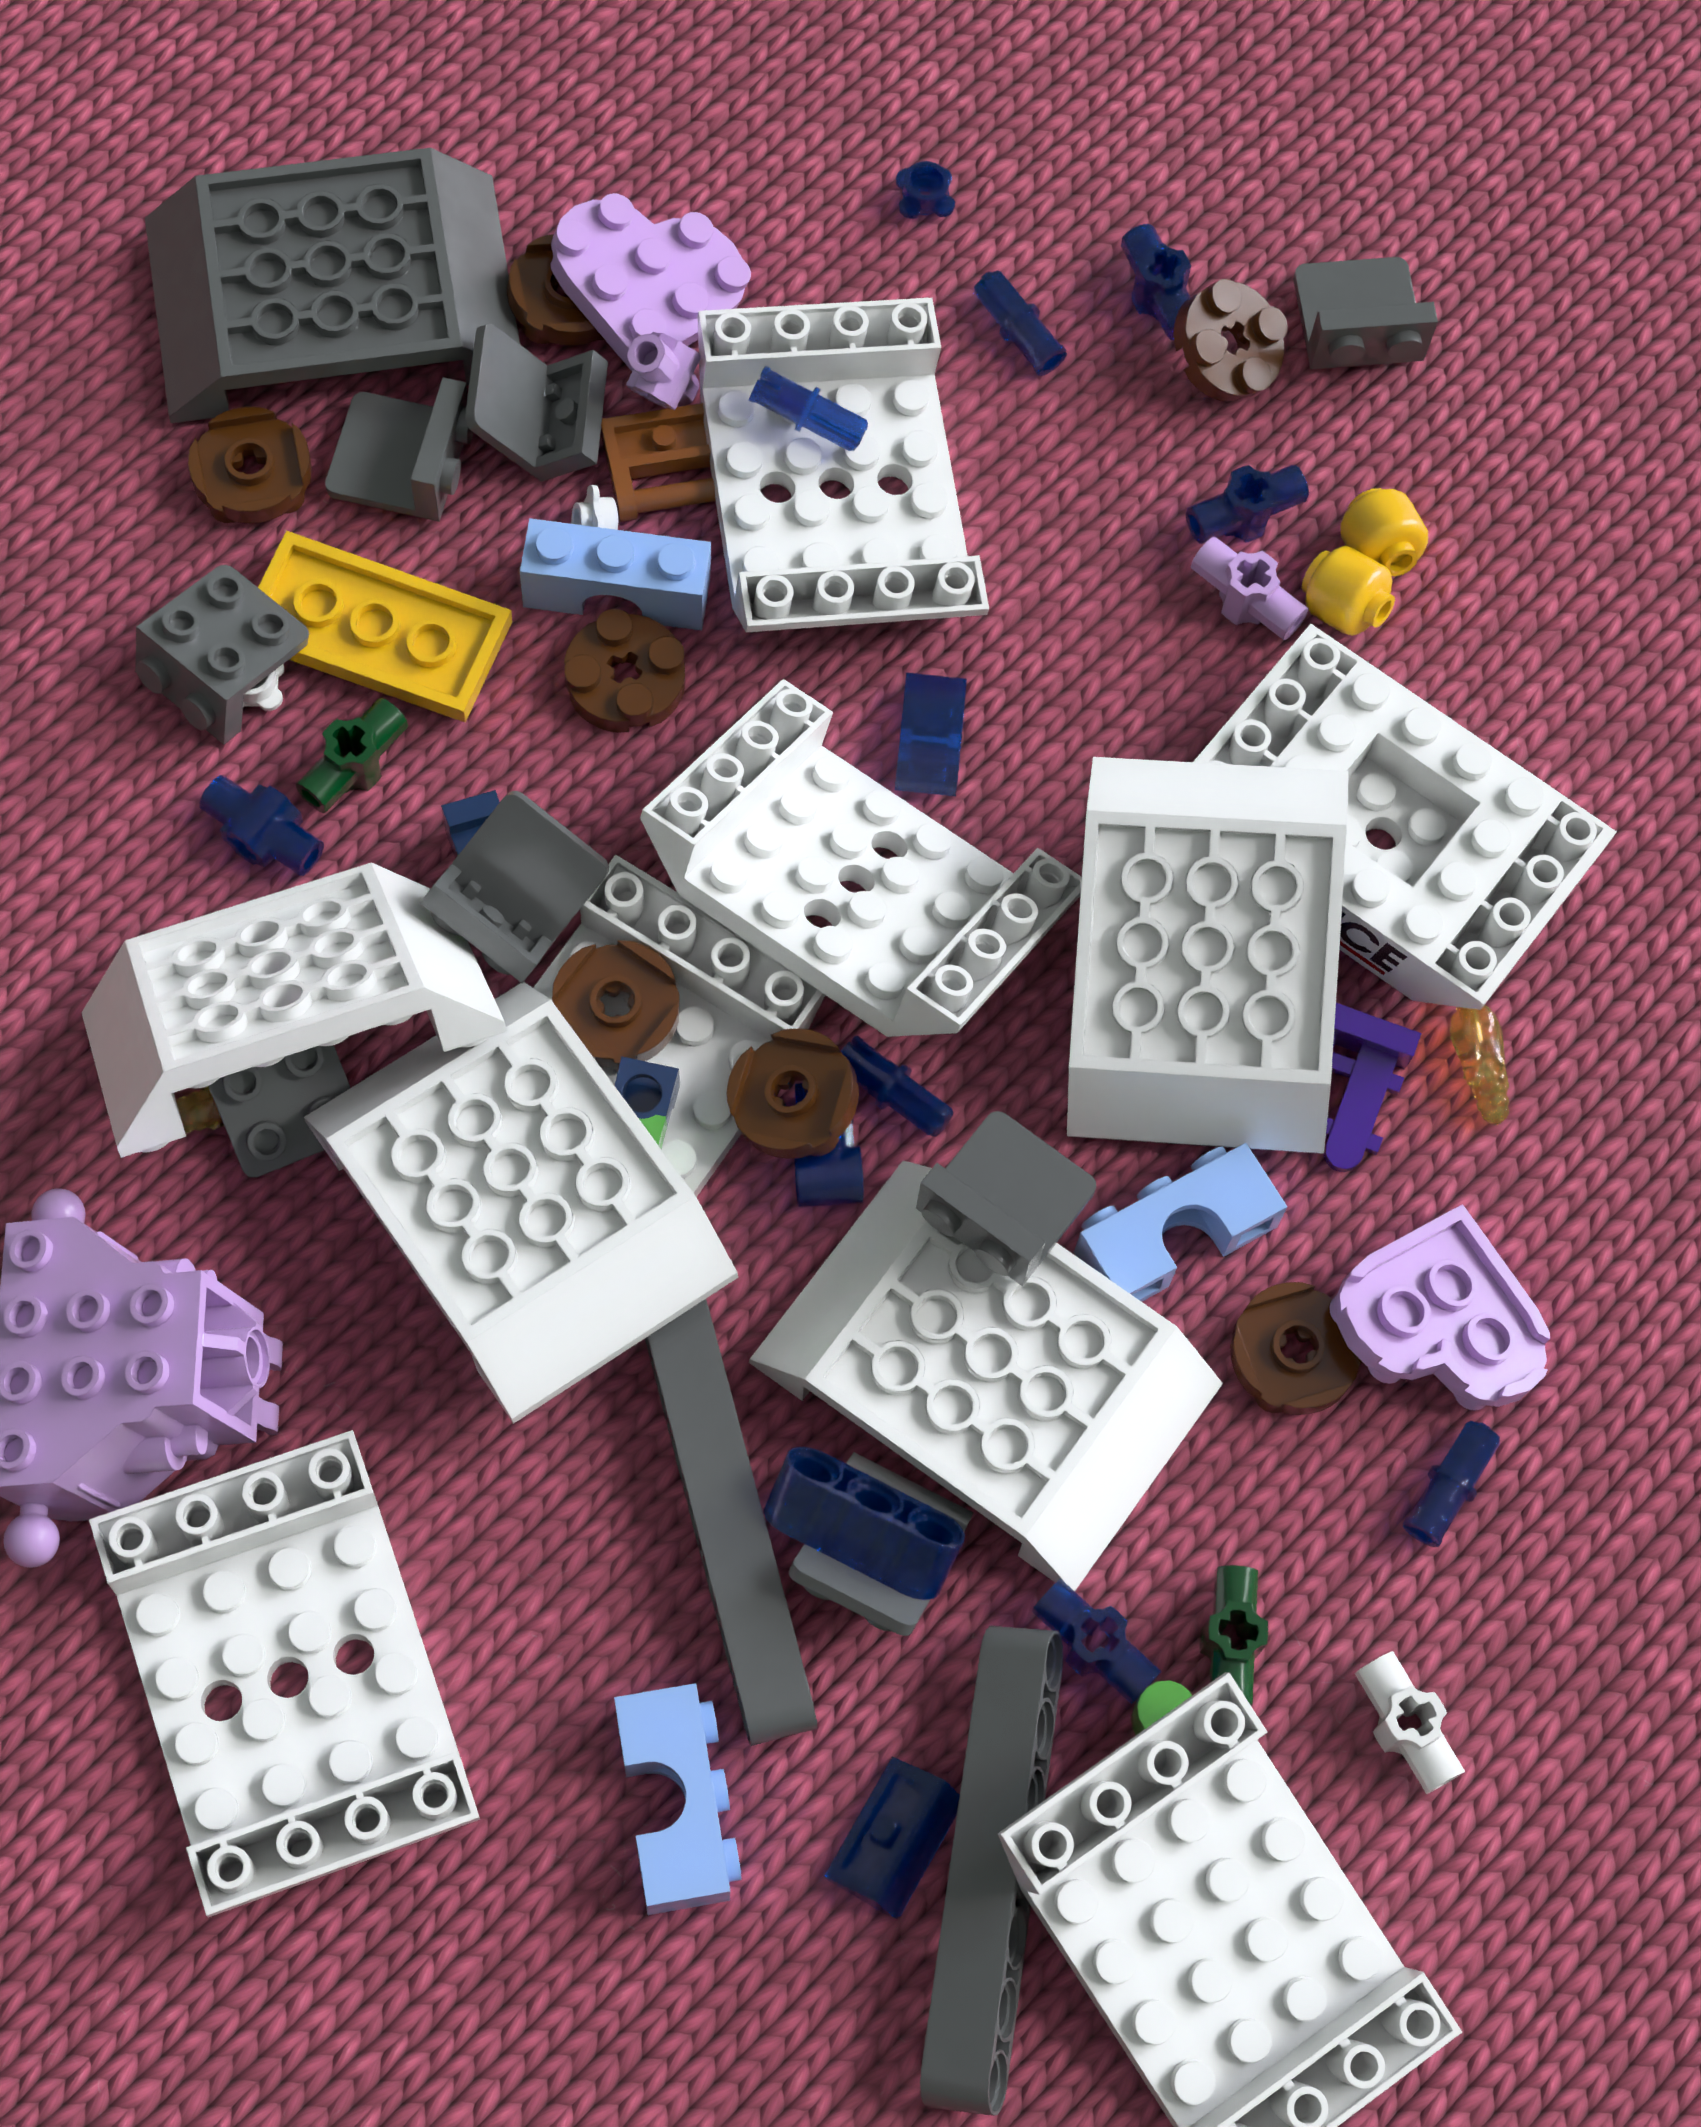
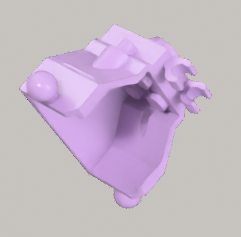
(113, 1373)

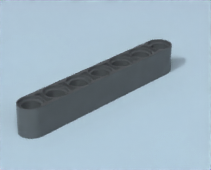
(730, 1529)
(984, 1907)

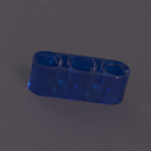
(863, 1523)

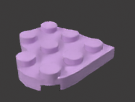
(644, 274)
(1446, 1310)

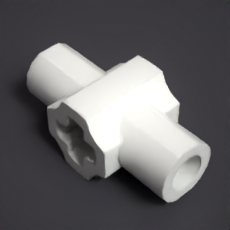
(1423, 1748)

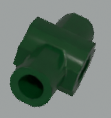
(338, 775)
(1235, 1605)

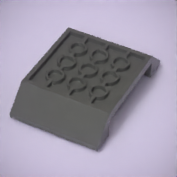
(323, 273)

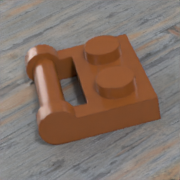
(652, 446)

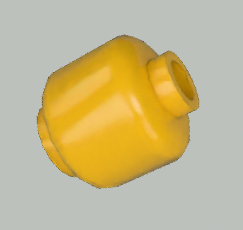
(1385, 529)
(1348, 590)

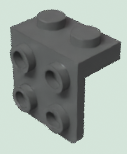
(1362, 313)
(536, 411)
(401, 452)
(215, 648)
(516, 885)
(268, 1106)
(1006, 1196)
(854, 1590)

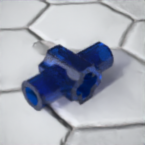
(1159, 273)
(1247, 503)
(261, 825)
(1075, 1619)

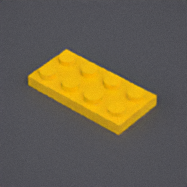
(386, 626)

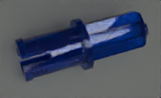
(1020, 322)
(808, 409)
(895, 1088)
(1452, 1483)

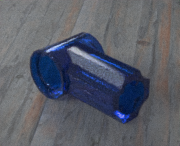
(831, 1177)

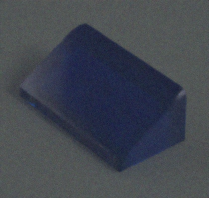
(895, 1837)

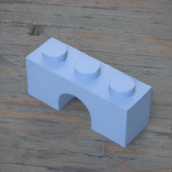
(656, 572)
(1222, 1196)
(668, 1736)

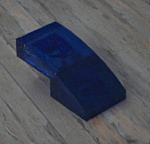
(930, 734)

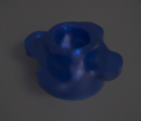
(929, 178)

